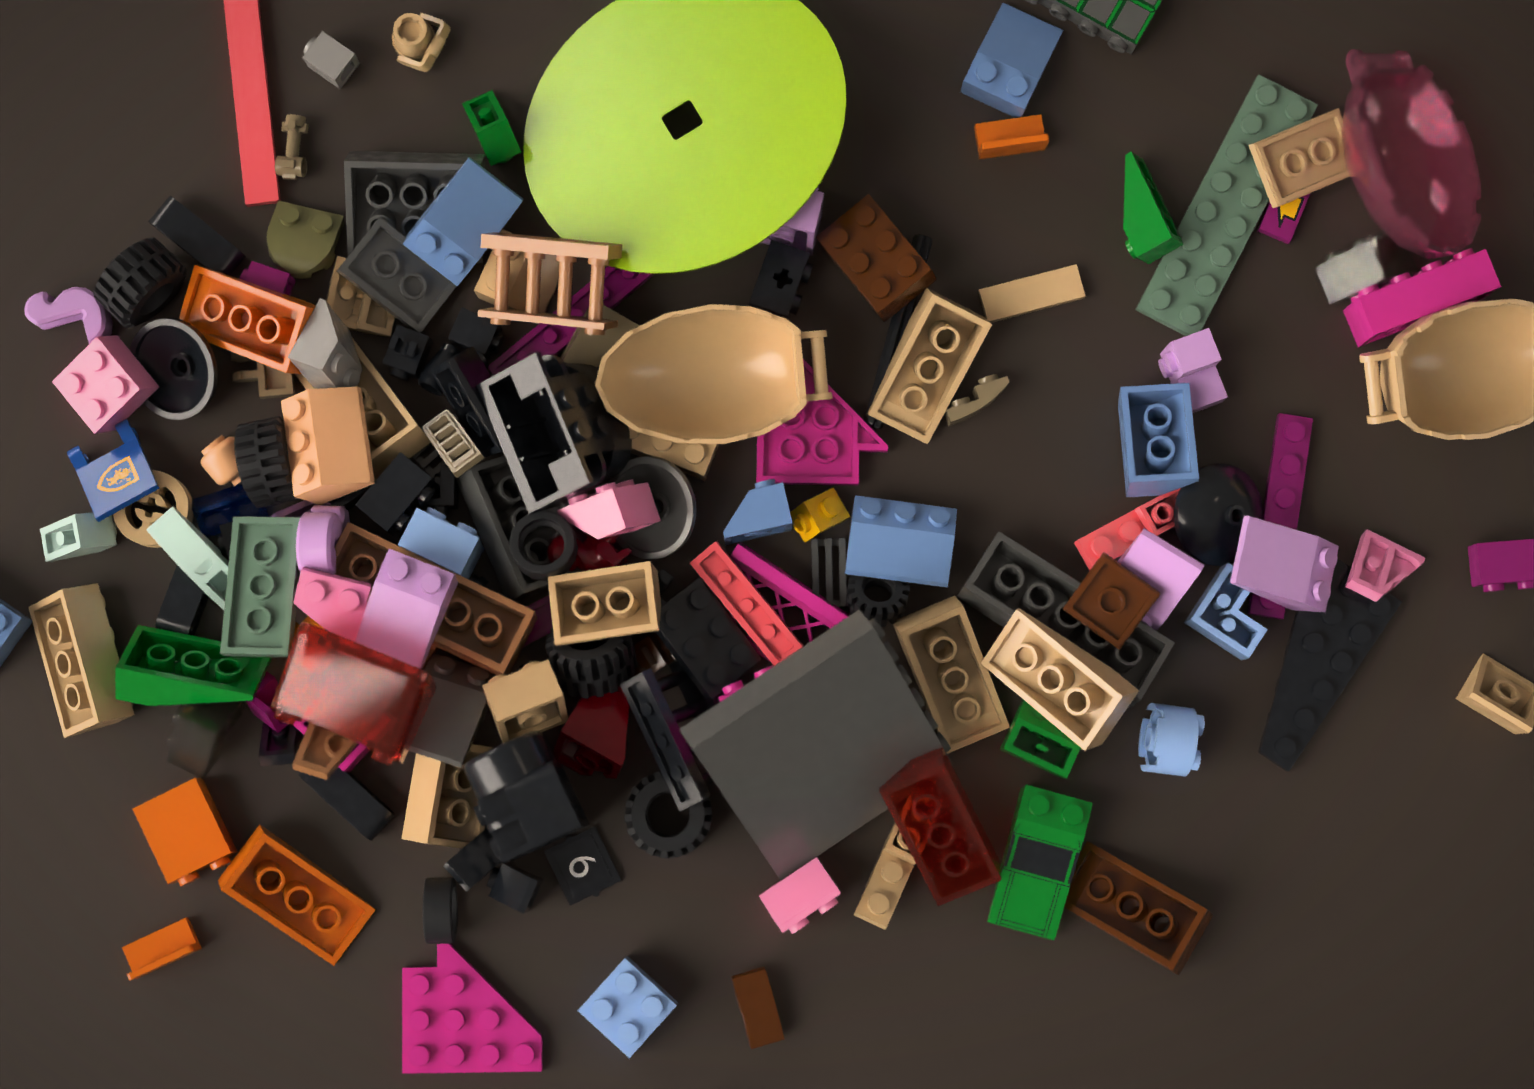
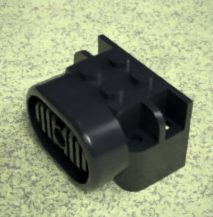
(554, 429)
(523, 796)

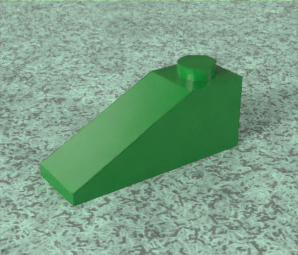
(1146, 218)

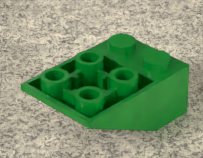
(1039, 742)

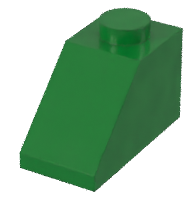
(492, 128)

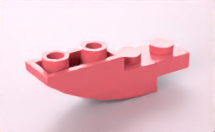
(1119, 534)

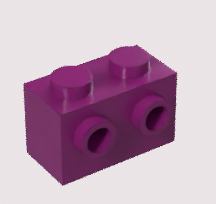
(1502, 564)

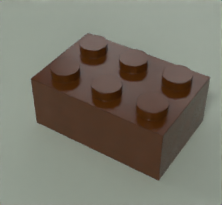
(876, 258)

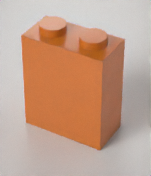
(185, 832)

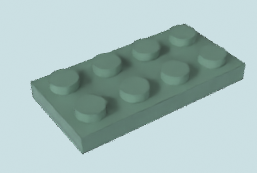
(261, 587)

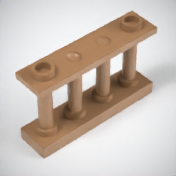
(566, 253)

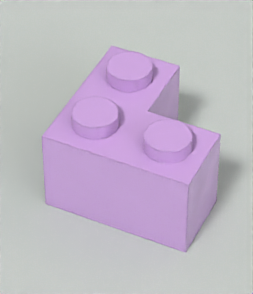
(1194, 362)

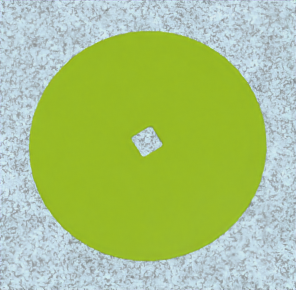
(768, 133)

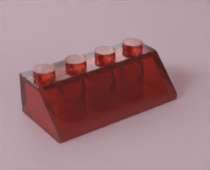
(941, 827)

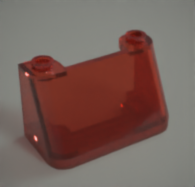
(353, 692)

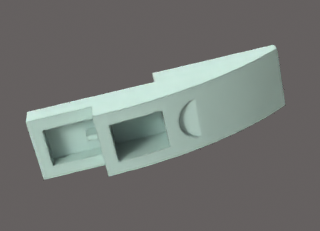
(192, 553)

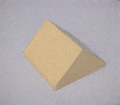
(1500, 695)

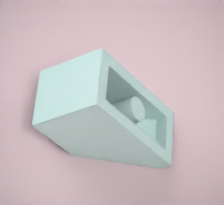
(77, 536)

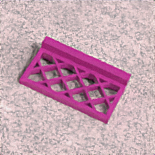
(789, 588)

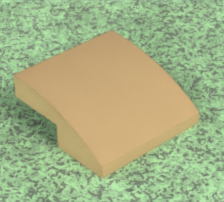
(355, 307)

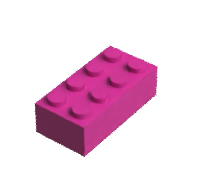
(1405, 299)

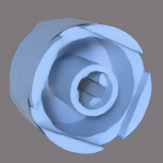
(1170, 740)

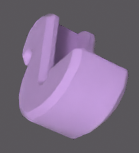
(69, 307)
(317, 536)

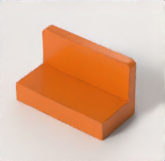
(1010, 136)
(161, 948)

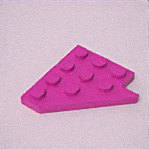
(817, 444)
(462, 1022)

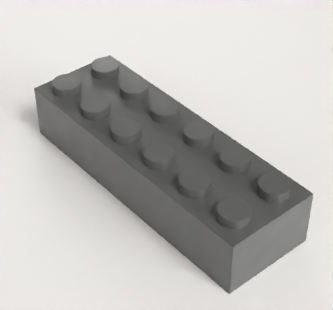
(1017, 578)

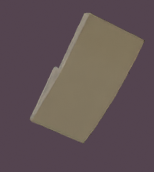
(984, 394)

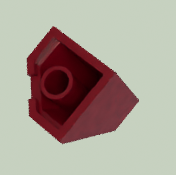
(595, 735)

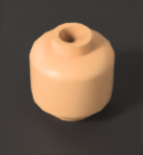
(220, 461)

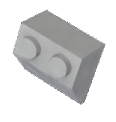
(326, 351)

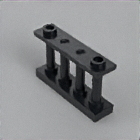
(663, 733)

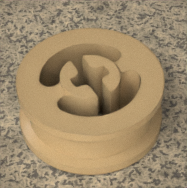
(166, 483)

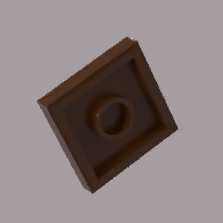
(1111, 600)

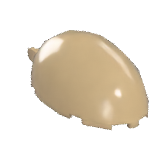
(1458, 371)
(711, 374)

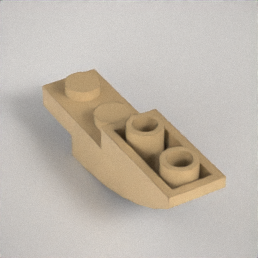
(886, 881)

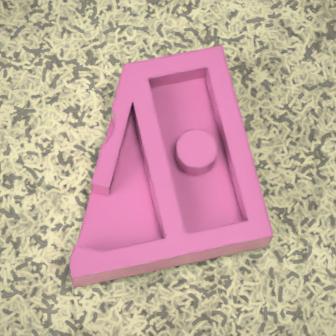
(1380, 566)

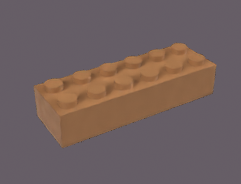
(478, 621)

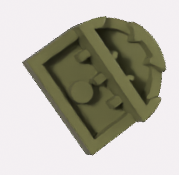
(303, 239)

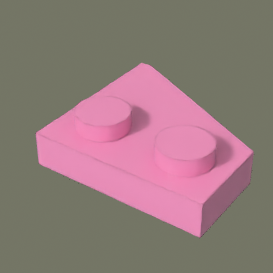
(333, 601)

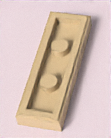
(1031, 293)

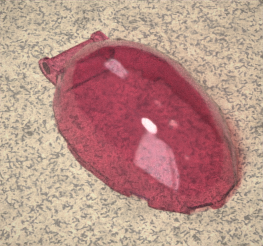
(1409, 155)

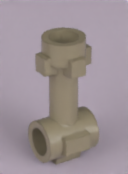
(291, 165)

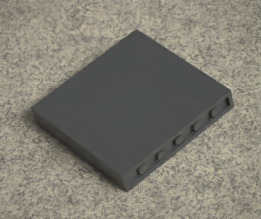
(815, 742)

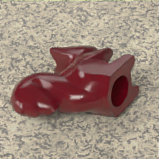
(591, 553)

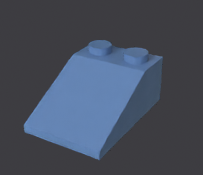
(1011, 61)
(453, 224)

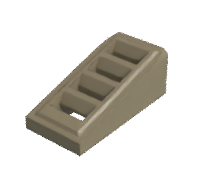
(451, 442)

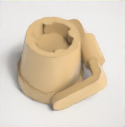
(417, 41)

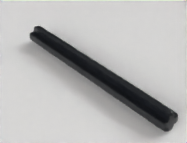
(897, 326)

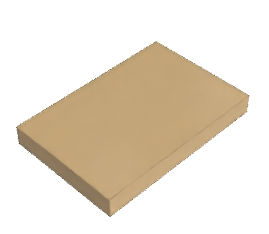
(1301, 158)

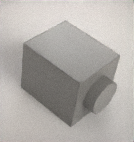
(330, 59)

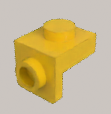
(818, 514)

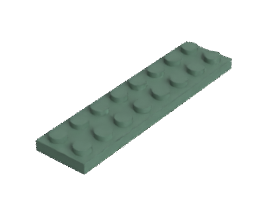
(1221, 213)

